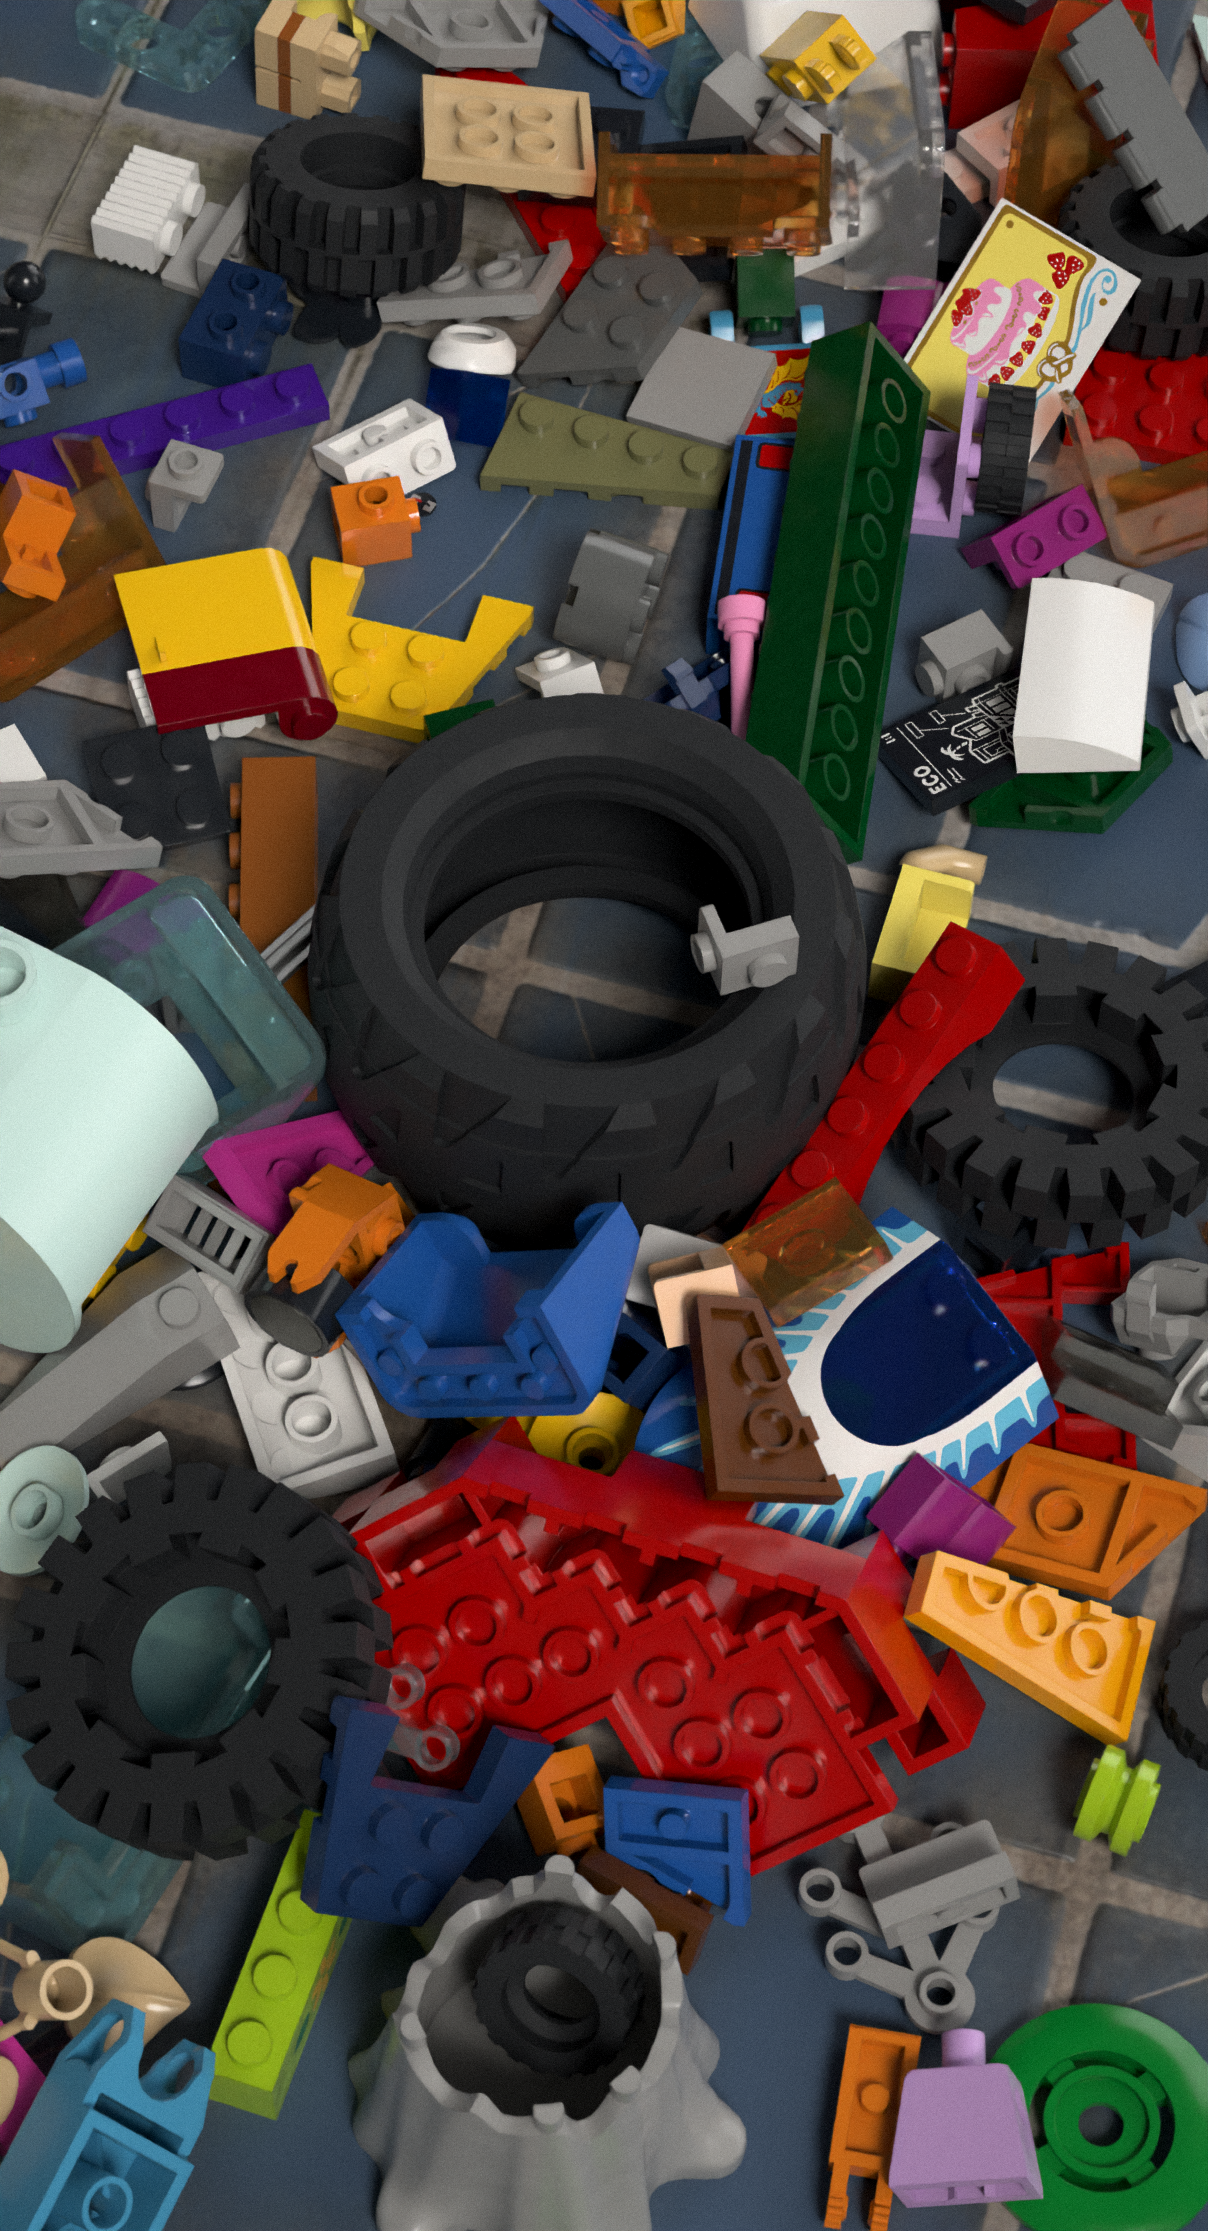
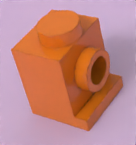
(566, 1785)

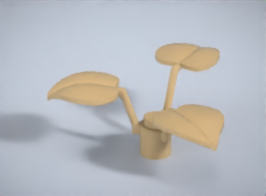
(80, 1988)

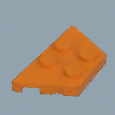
(1084, 1519)

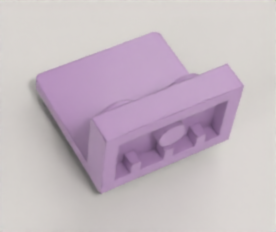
(944, 466)

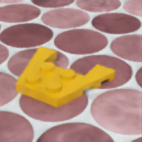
(395, 675)

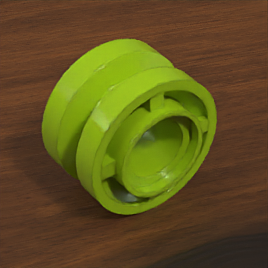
(1117, 1800)

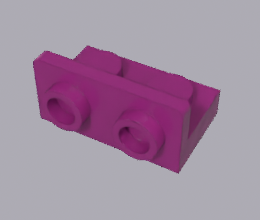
(1039, 537)

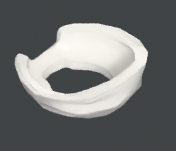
(474, 349)

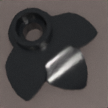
(336, 316)

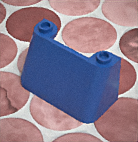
(492, 1332)

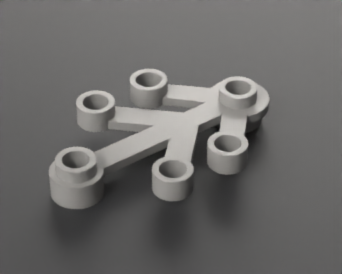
(925, 1968)

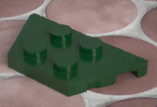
(1072, 799)

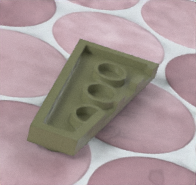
(579, 450)

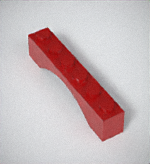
(939, 1014)

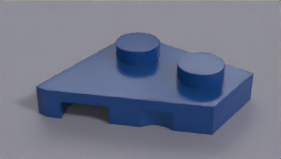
(684, 1837)

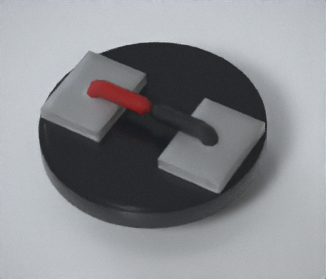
(426, 503)

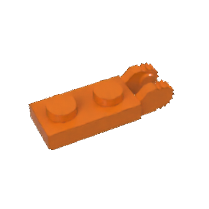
(868, 2118)

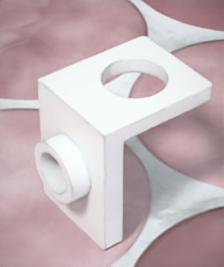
(560, 673)
(127, 1464)

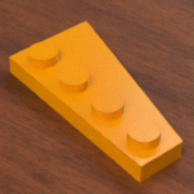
(1047, 1646)

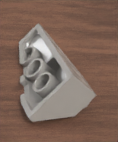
(132, 1347)

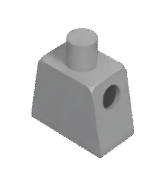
(733, 102)

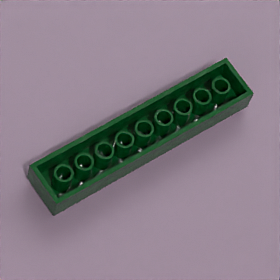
(840, 575)

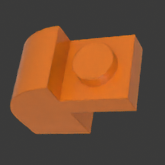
(32, 529)

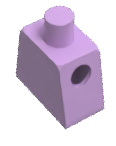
(963, 2131)

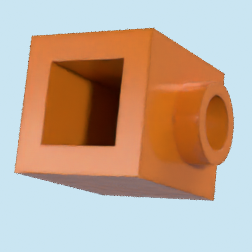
(373, 521)

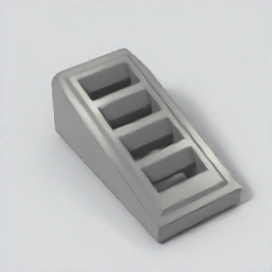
(173, 1214)

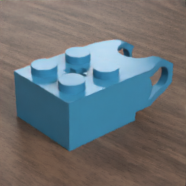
(100, 2140)

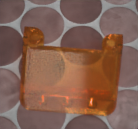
(1052, 129)

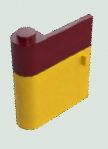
(226, 643)

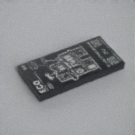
(956, 745)

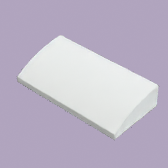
(1083, 678)
(302, 1415)

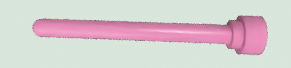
(741, 620)

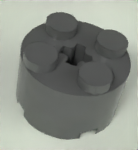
(610, 596)

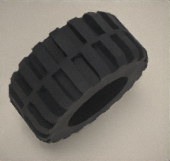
(349, 207)
(1171, 300)

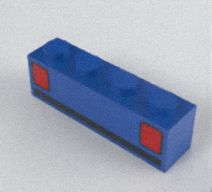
(749, 527)

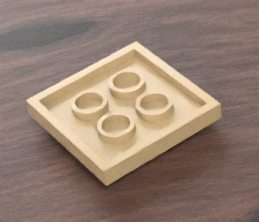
(506, 136)

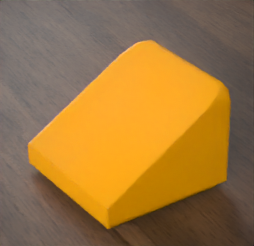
(655, 20)

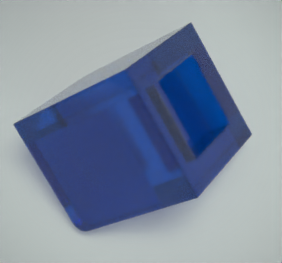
(469, 404)

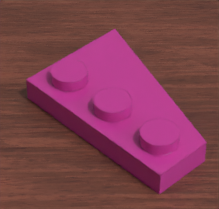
(270, 1162)

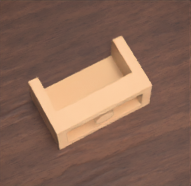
(682, 1278)

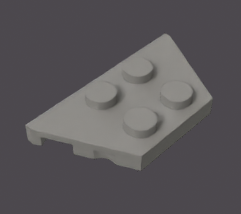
(462, 31)
(64, 832)

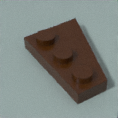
(747, 1416)

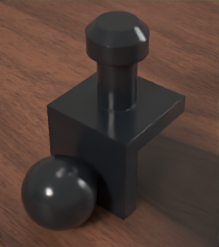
(23, 284)

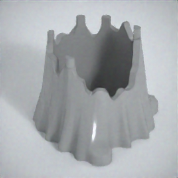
(510, 2149)

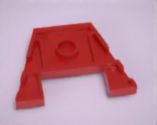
(1029, 1300)

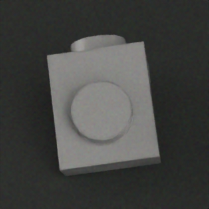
(181, 477)
(747, 956)

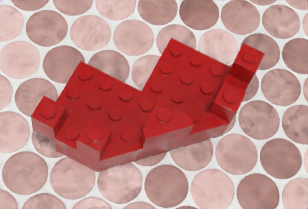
(637, 1600)

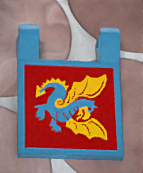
(783, 396)

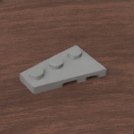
(498, 288)

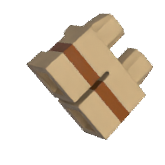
(304, 62)

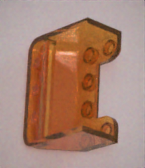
(716, 201)

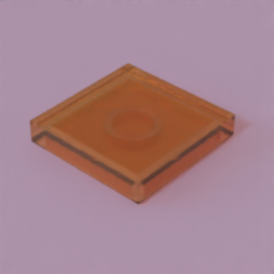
(807, 1252)

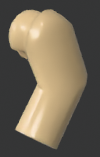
(948, 861)

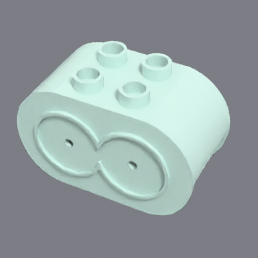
(90, 1134)

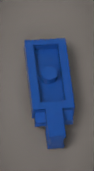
(610, 44)

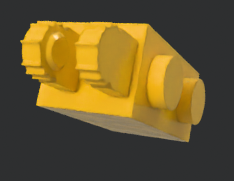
(817, 57)

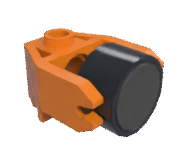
(322, 1257)

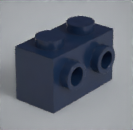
(235, 325)

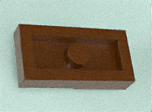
(682, 1917)

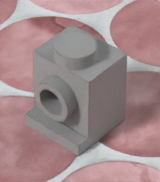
(961, 657)

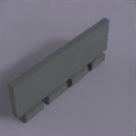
(1140, 104)

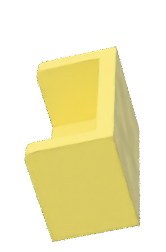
(915, 921)

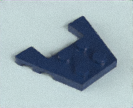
(399, 1845)

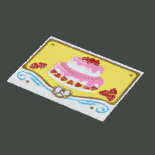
(1021, 314)

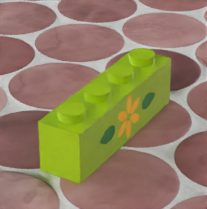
(276, 1992)

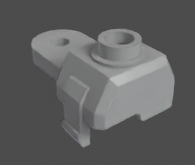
(1163, 1308)

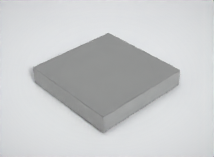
(703, 389)

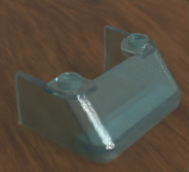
(191, 948)

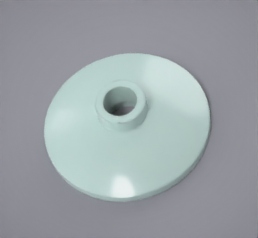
(37, 1503)

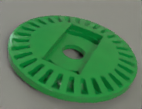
(1129, 2065)

